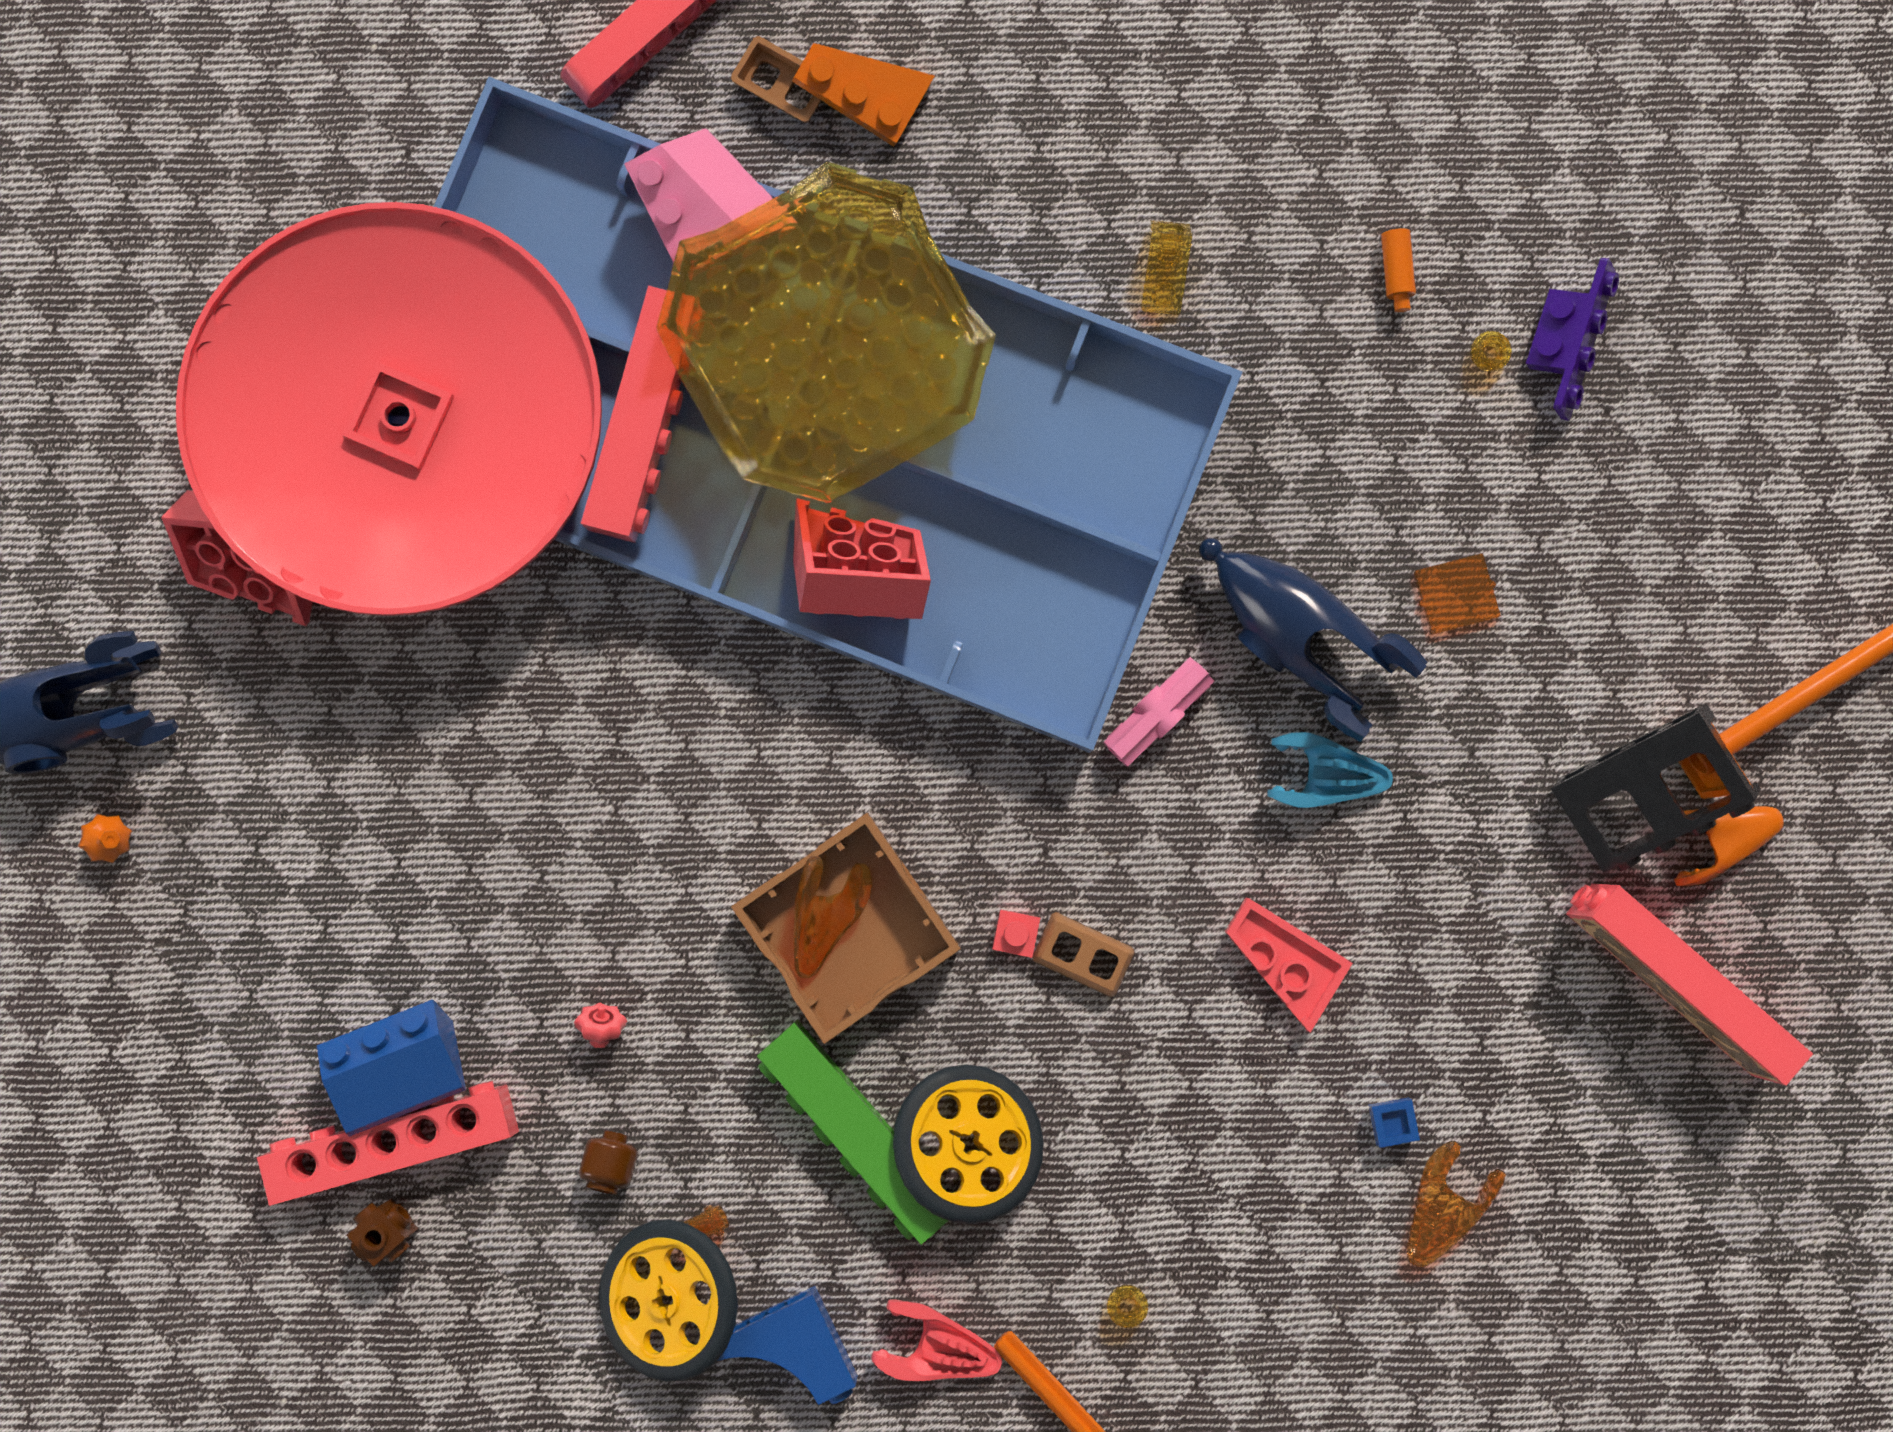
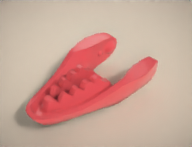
(943, 1350)

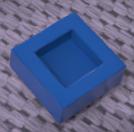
(1394, 1122)

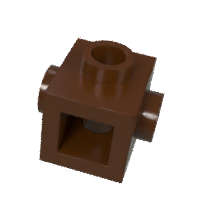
(391, 1222)

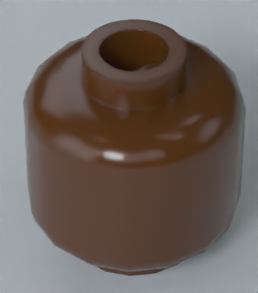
(608, 1163)

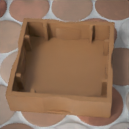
(879, 954)

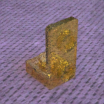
(1166, 267)

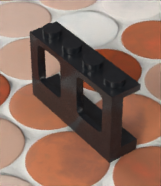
(1638, 770)

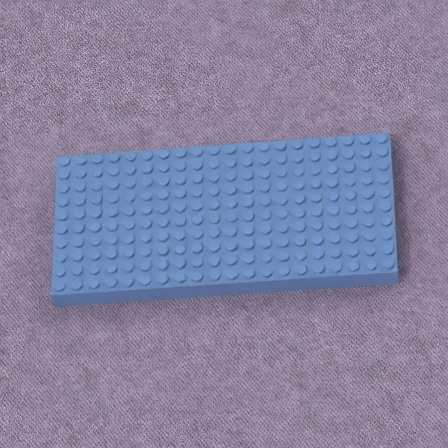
(1032, 518)

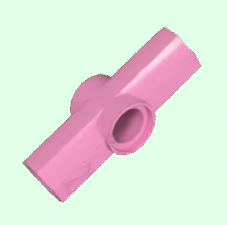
(1158, 711)

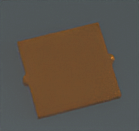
(1457, 594)

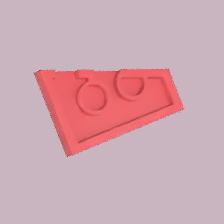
(1289, 961)

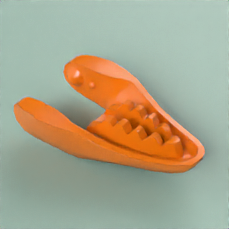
(1734, 841)

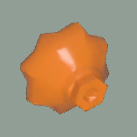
(105, 838)

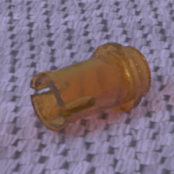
(710, 1221)

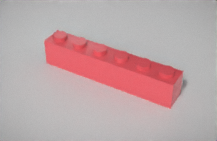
(635, 433)

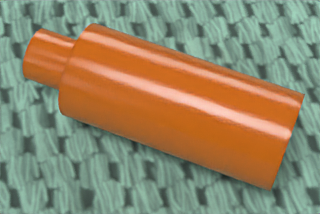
(1398, 267)

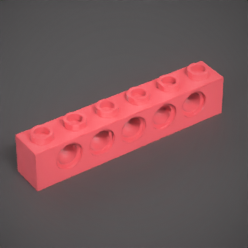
(288, 1179)

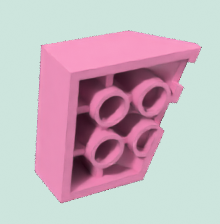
(693, 187)

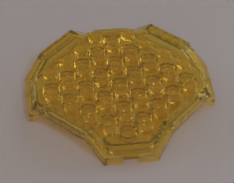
(824, 335)

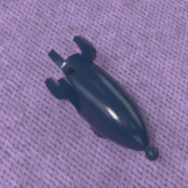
(1283, 612)
(39, 706)

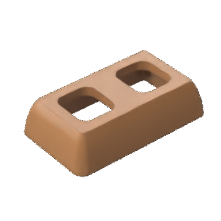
(761, 52)
(1091, 941)

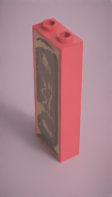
(1688, 982)

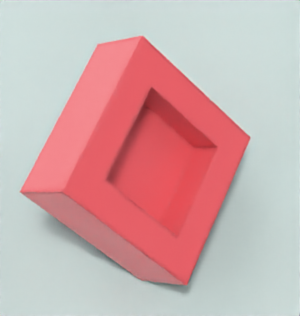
(1016, 933)

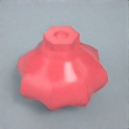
(600, 1024)

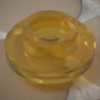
(1498, 343)
(1133, 1317)

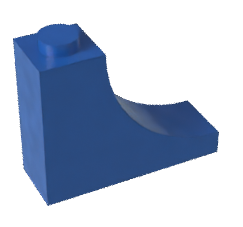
(801, 1340)

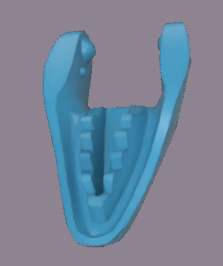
(1333, 773)

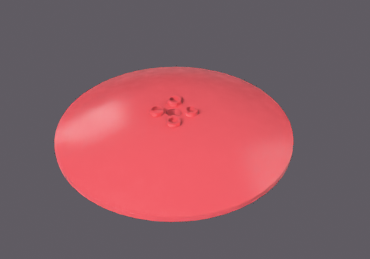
(295, 394)

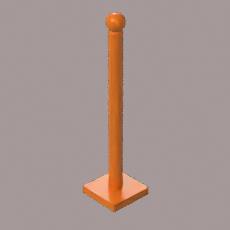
(1785, 707)

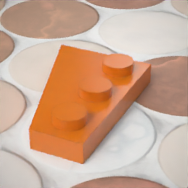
(864, 89)

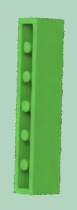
(847, 1121)

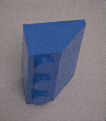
(391, 1067)

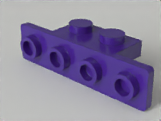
(1569, 333)

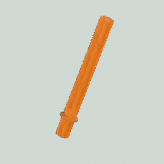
(1045, 1384)

